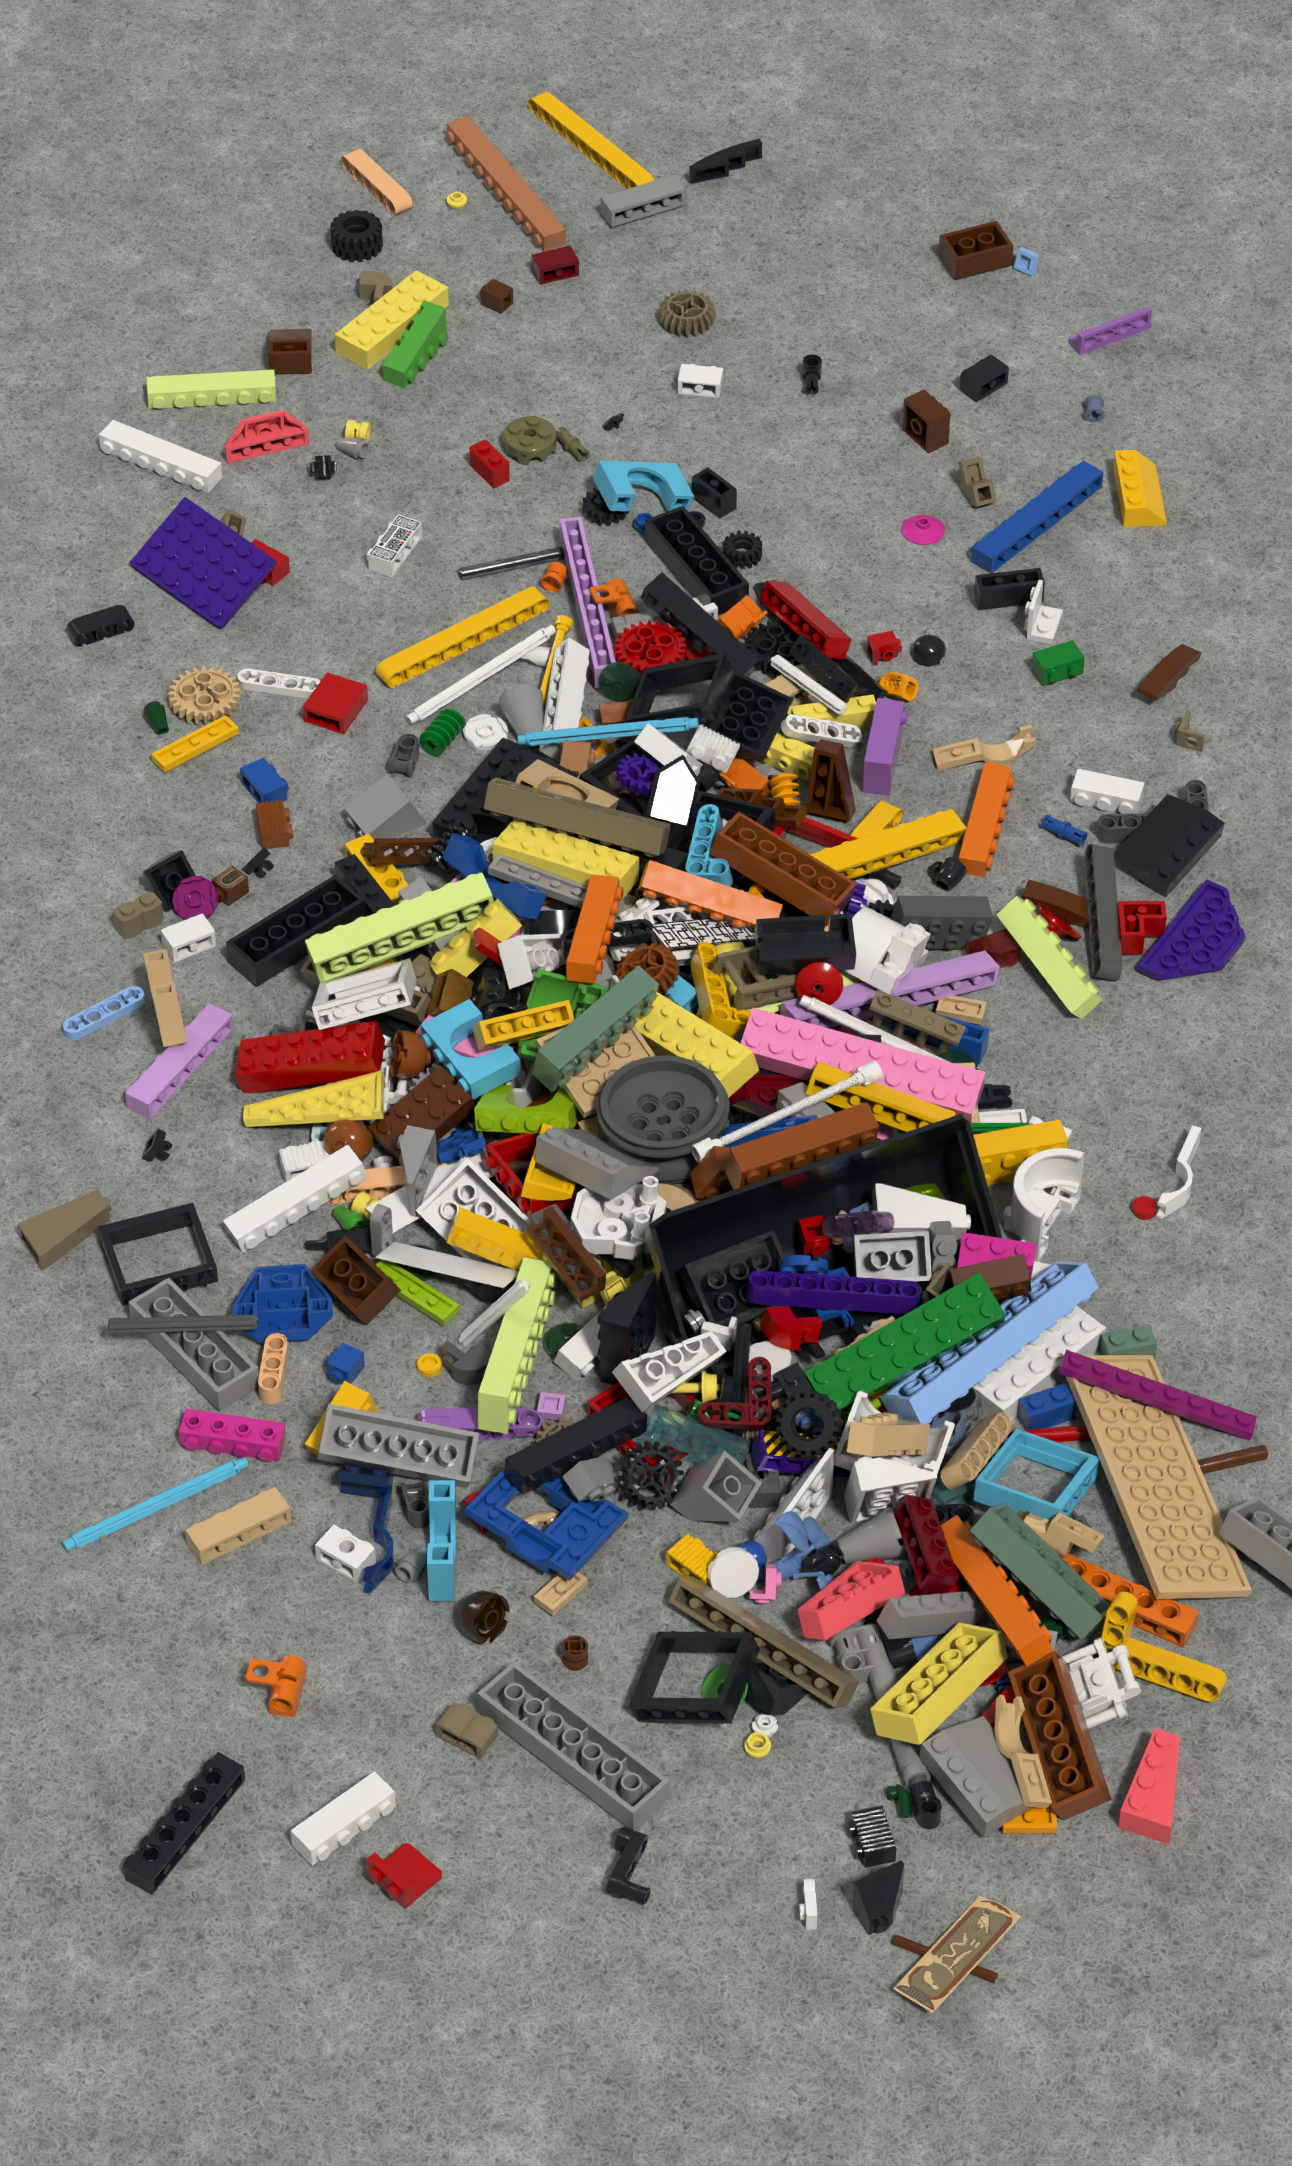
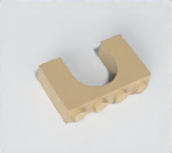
(550, 779)
(165, 998)

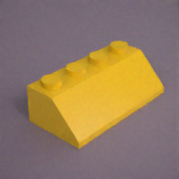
(1138, 489)

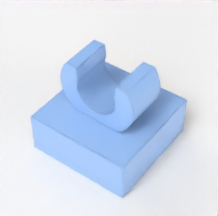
(1026, 261)

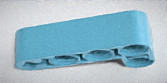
(699, 860)

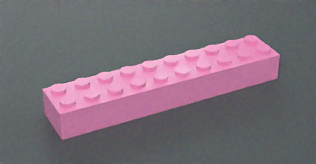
(798, 1046)

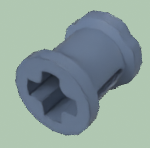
(1094, 408)

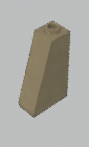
(63, 1227)

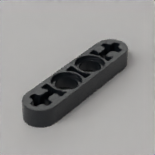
(625, 927)

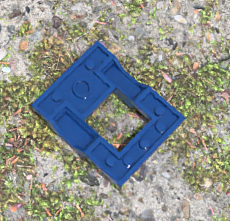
(566, 1542)

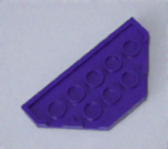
(1199, 937)

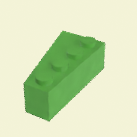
(416, 345)

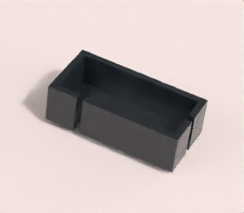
(794, 942)

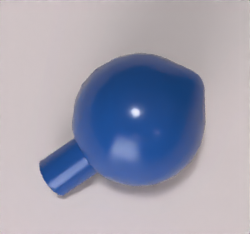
(759, 1554)

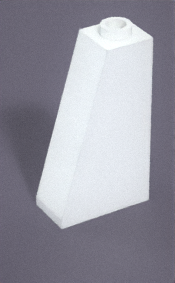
(917, 1211)

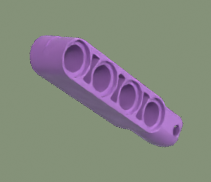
(468, 1420)

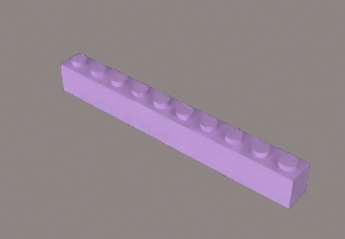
(581, 578)
(917, 987)

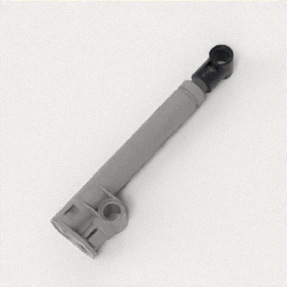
(867, 1660)

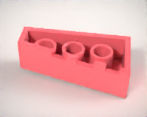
(850, 1598)
(1152, 1791)

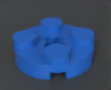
(803, 1264)

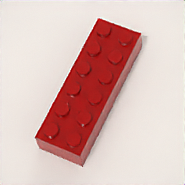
(309, 1057)

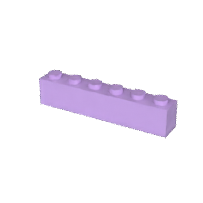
(179, 1062)

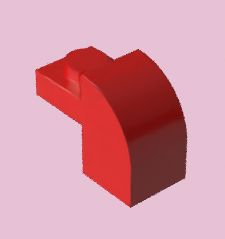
(788, 1331)

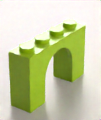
(498, 1112)

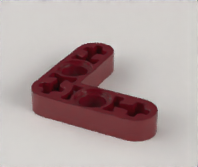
(747, 1410)

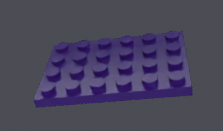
(203, 563)

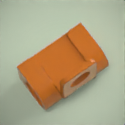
(615, 597)
(742, 617)
(744, 776)
(286, 1681)

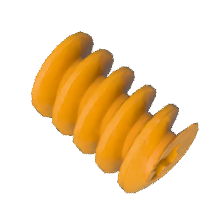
(783, 788)

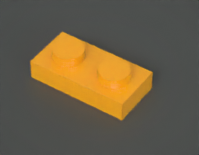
(1033, 1821)

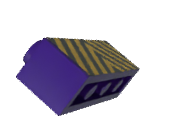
(773, 1455)

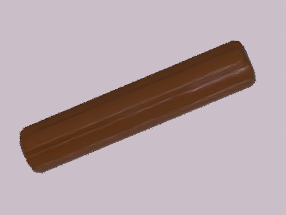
(1233, 1459)

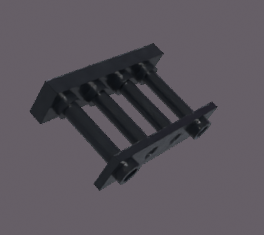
(839, 675)

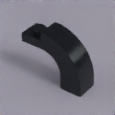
(554, 921)

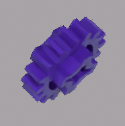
(637, 773)
(858, 899)

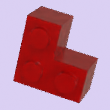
(1139, 921)

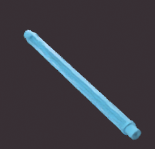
(606, 731)
(155, 1503)

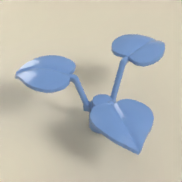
(797, 1531)

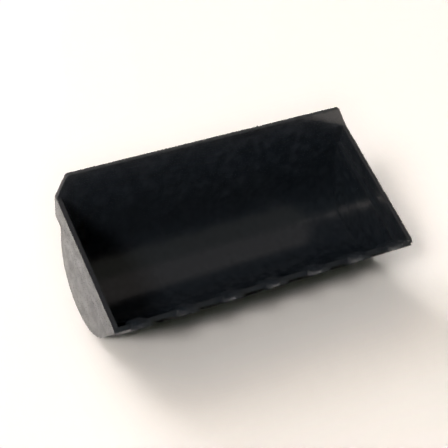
(931, 1154)

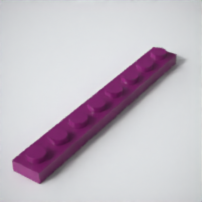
(1158, 1394)

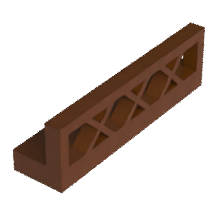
(399, 850)
(576, 1253)

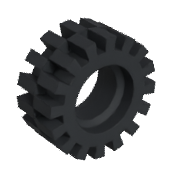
(745, 541)

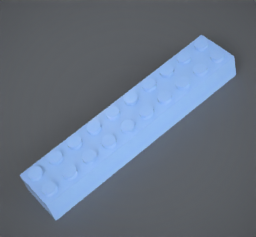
(943, 1381)

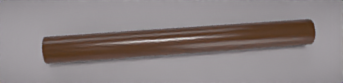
(921, 1949)

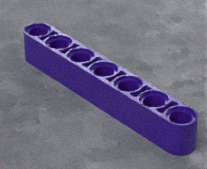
(833, 1292)

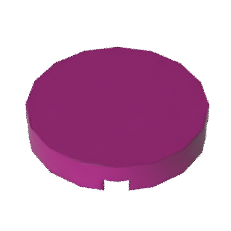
(194, 897)

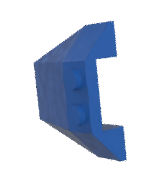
(285, 1302)

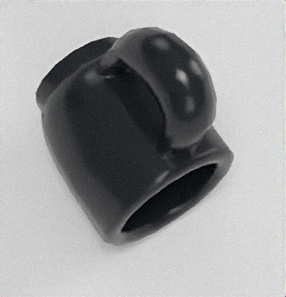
(948, 873)
(825, 1559)

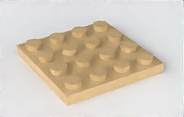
(587, 1086)

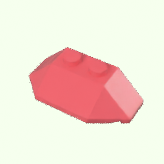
(265, 435)

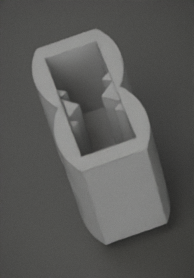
(942, 1245)

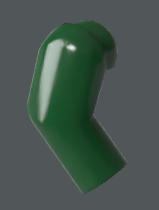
(903, 1798)

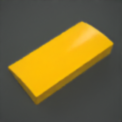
(545, 1183)

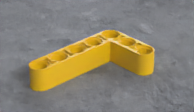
(713, 994)
(1154, 1662)

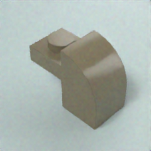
(374, 285)
(974, 483)

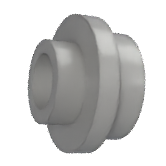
(694, 1320)

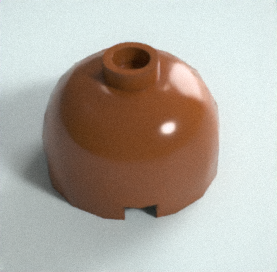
(409, 1054)
(348, 1133)

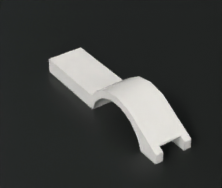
(1172, 1201)

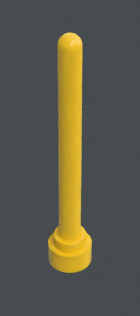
(562, 626)

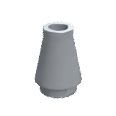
(353, 446)
(411, 1565)

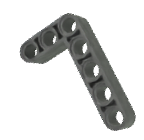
(1118, 827)

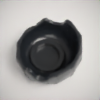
(928, 650)

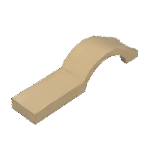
(975, 750)
(1026, 1765)

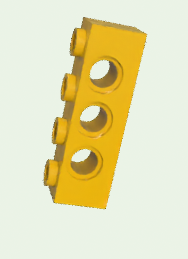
(386, 875)
(522, 1025)

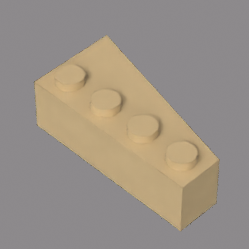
(887, 1436)

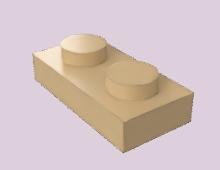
(962, 1009)
(559, 1592)

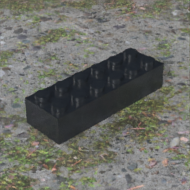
(695, 559)
(468, 795)
(281, 936)

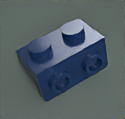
(363, 1482)

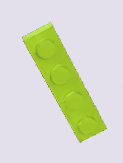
(420, 1294)

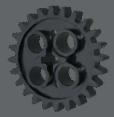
(771, 641)

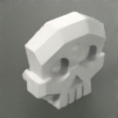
(613, 1228)

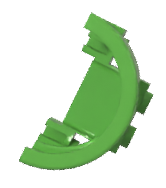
(551, 989)

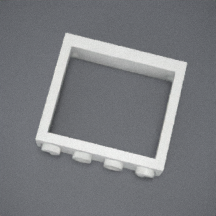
(364, 994)

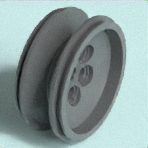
(662, 1109)

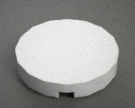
(485, 738)
(777, 1356)
(733, 1572)

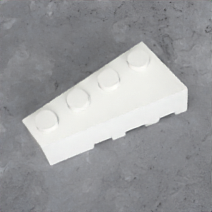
(528, 953)

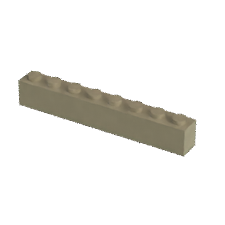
(577, 816)
(775, 1647)

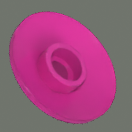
(923, 529)

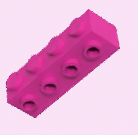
(232, 1435)

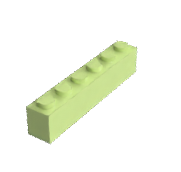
(211, 389)
(1049, 957)

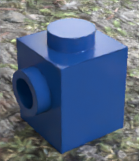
(345, 1364)

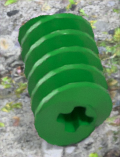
(442, 732)

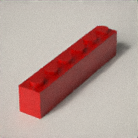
(805, 618)

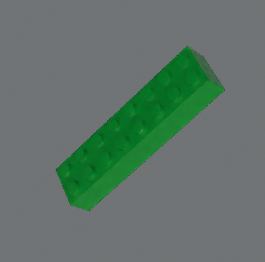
(908, 1343)

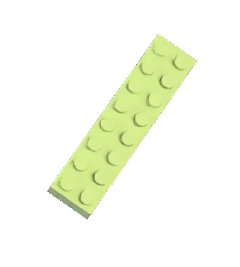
(398, 928)
(515, 1349)

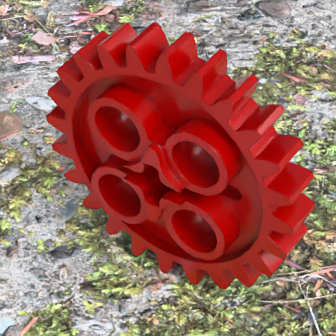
(649, 646)

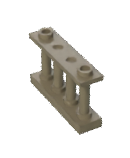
(758, 993)
(918, 1018)

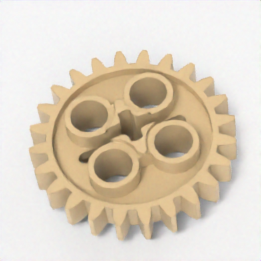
(204, 694)

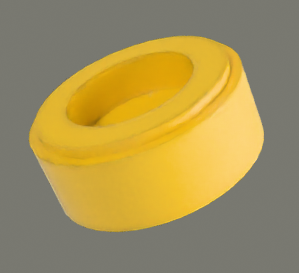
(429, 1365)

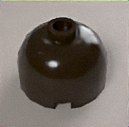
(483, 1610)

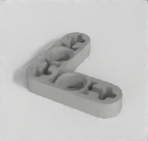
(382, 1230)

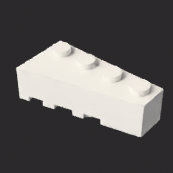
(665, 1370)

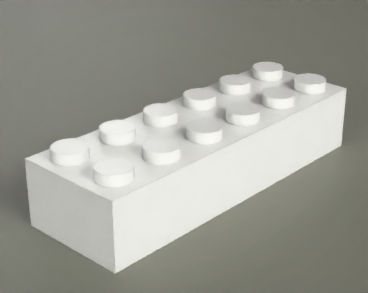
(1038, 1363)

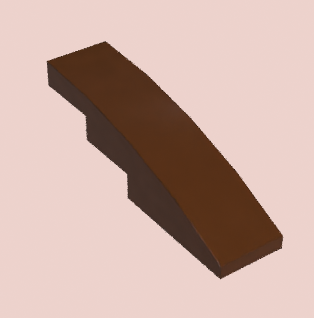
(1168, 672)
(785, 814)
(1058, 902)

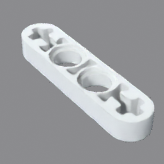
(279, 686)
(821, 726)

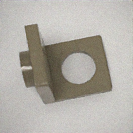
(1183, 733)
(939, 1280)

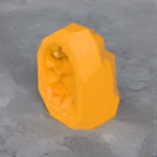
(899, 686)

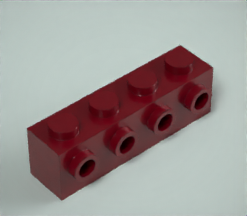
(926, 1544)

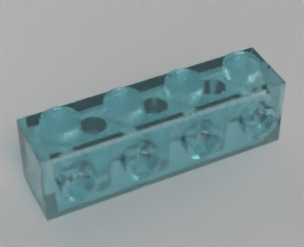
(690, 1437)

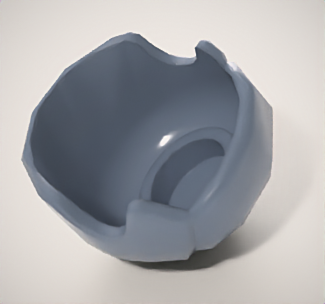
(955, 1417)

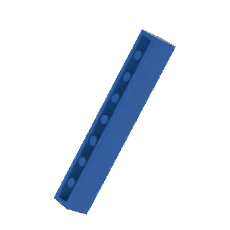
(1036, 517)

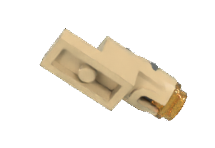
(1063, 1533)

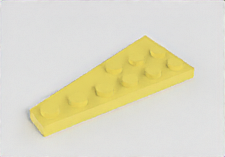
(348, 1099)

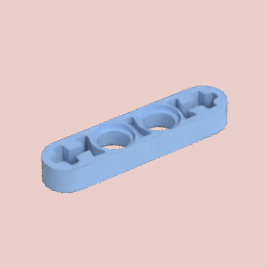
(101, 1010)

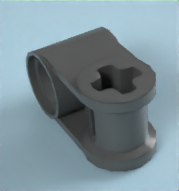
(405, 755)
(416, 1503)

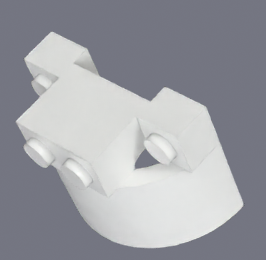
(878, 935)
(1031, 1206)
(936, 1446)

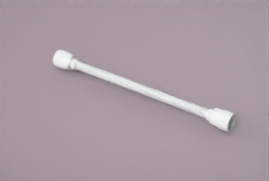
(865, 1074)

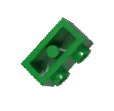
(1058, 662)

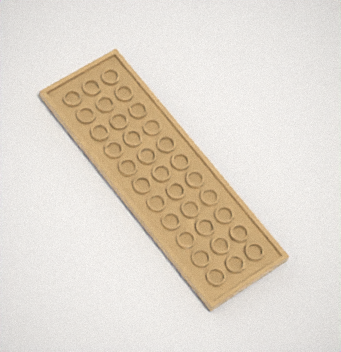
(1160, 1489)

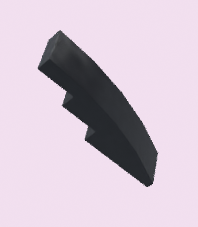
(721, 162)

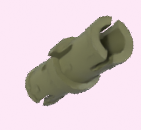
(572, 444)

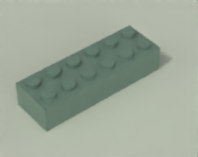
(595, 1029)
(1041, 1570)

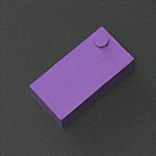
(883, 746)

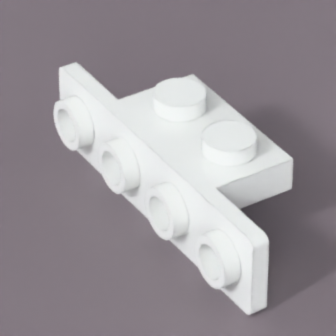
(636, 912)

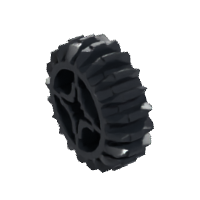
(641, 1482)

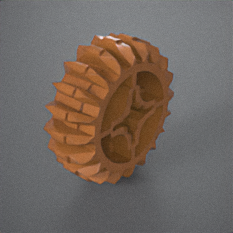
(648, 959)

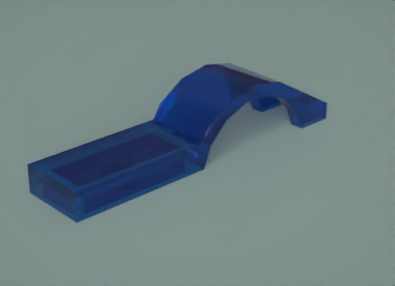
(377, 1573)

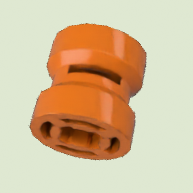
(554, 577)

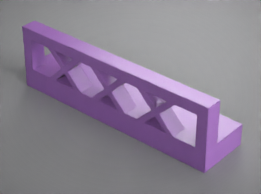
(1112, 331)

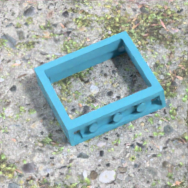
(1045, 1451)

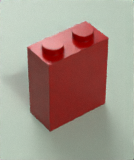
(335, 703)

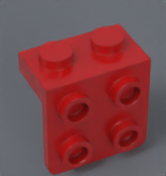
(403, 1874)

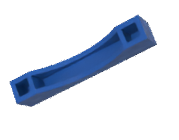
(468, 857)

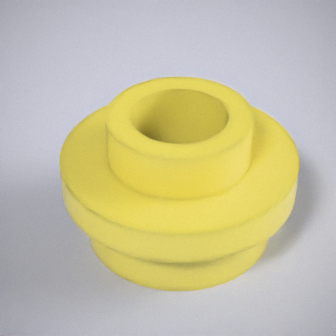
(457, 200)
(757, 1739)

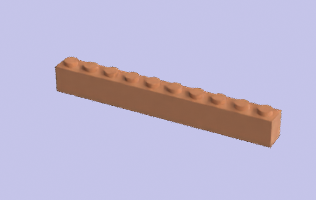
(506, 184)

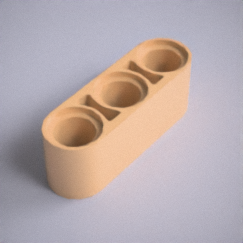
(273, 1368)

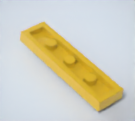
(195, 743)

